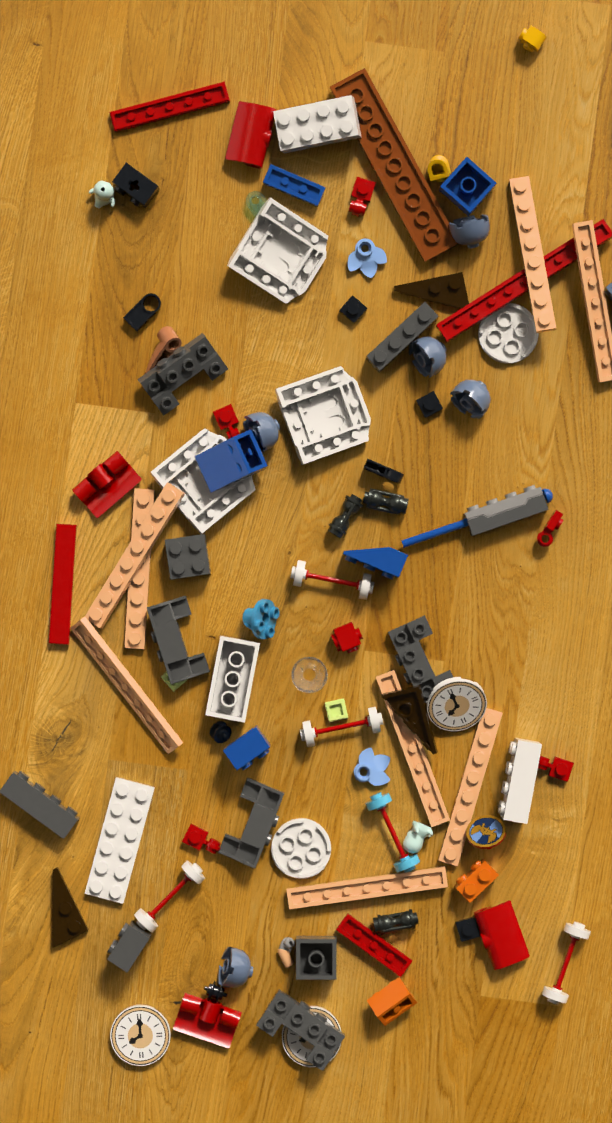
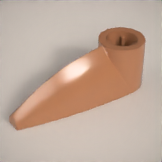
(168, 344)

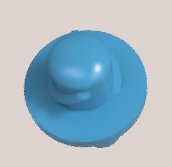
(261, 618)

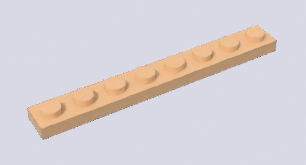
(532, 254)
(594, 298)
(134, 555)
(139, 586)
(126, 685)
(415, 757)
(470, 787)
(367, 887)

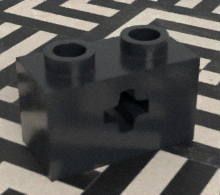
(128, 176)

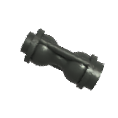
(396, 503)
(341, 523)
(387, 923)

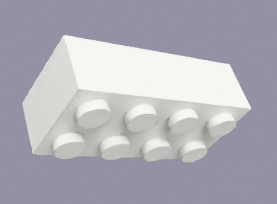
(317, 124)
(232, 679)
(520, 780)

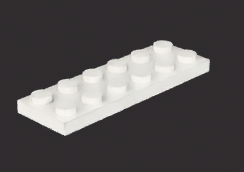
(119, 840)

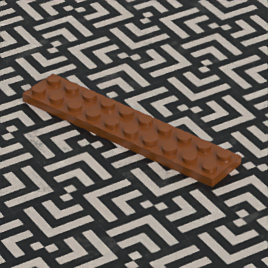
(397, 168)

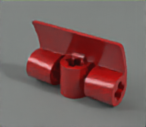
(250, 134)
(107, 484)
(501, 935)
(207, 1020)

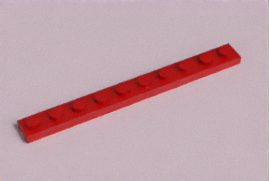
(513, 287)

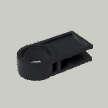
(138, 315)
(383, 471)

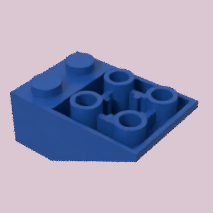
(231, 461)
(383, 559)

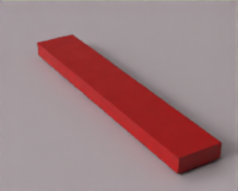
(169, 107)
(62, 584)

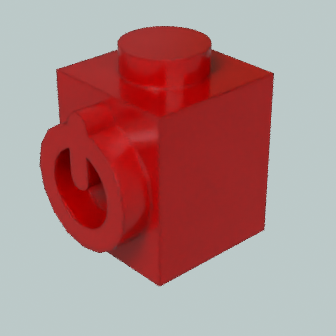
(347, 638)

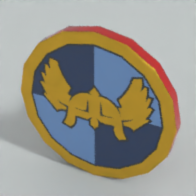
(486, 832)

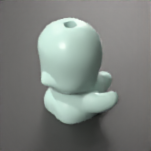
(103, 194)
(414, 839)

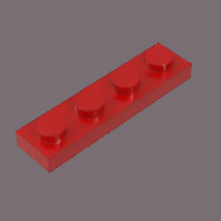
(374, 944)

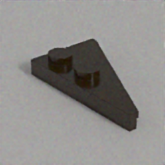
(444, 289)
(412, 709)
(66, 917)

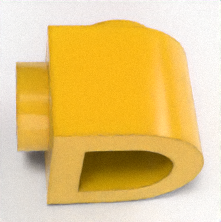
(532, 39)
(438, 168)

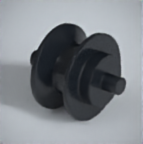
(220, 732)
(215, 991)

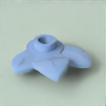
(366, 260)
(375, 767)

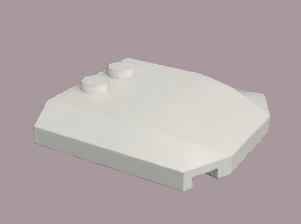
(280, 252)
(324, 414)
(183, 472)

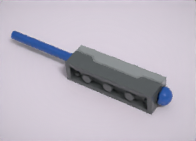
(494, 514)

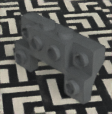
(178, 369)
(170, 640)
(412, 656)
(261, 819)
(305, 1023)

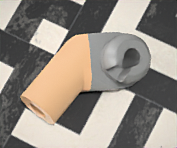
(284, 951)

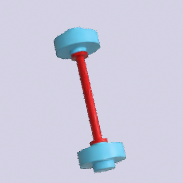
(406, 862)

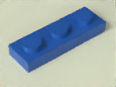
(294, 185)

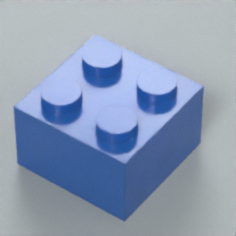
(467, 186)
(246, 748)

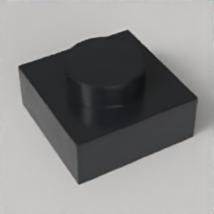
(353, 309)
(429, 404)
(467, 928)

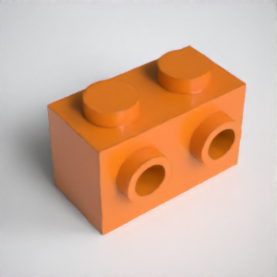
(476, 880)
(391, 1001)

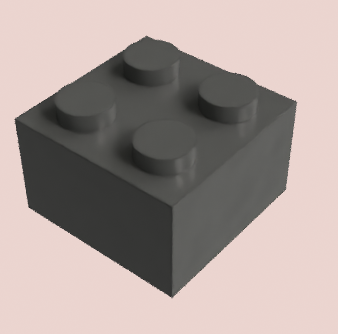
(187, 556)
(127, 949)
(316, 957)

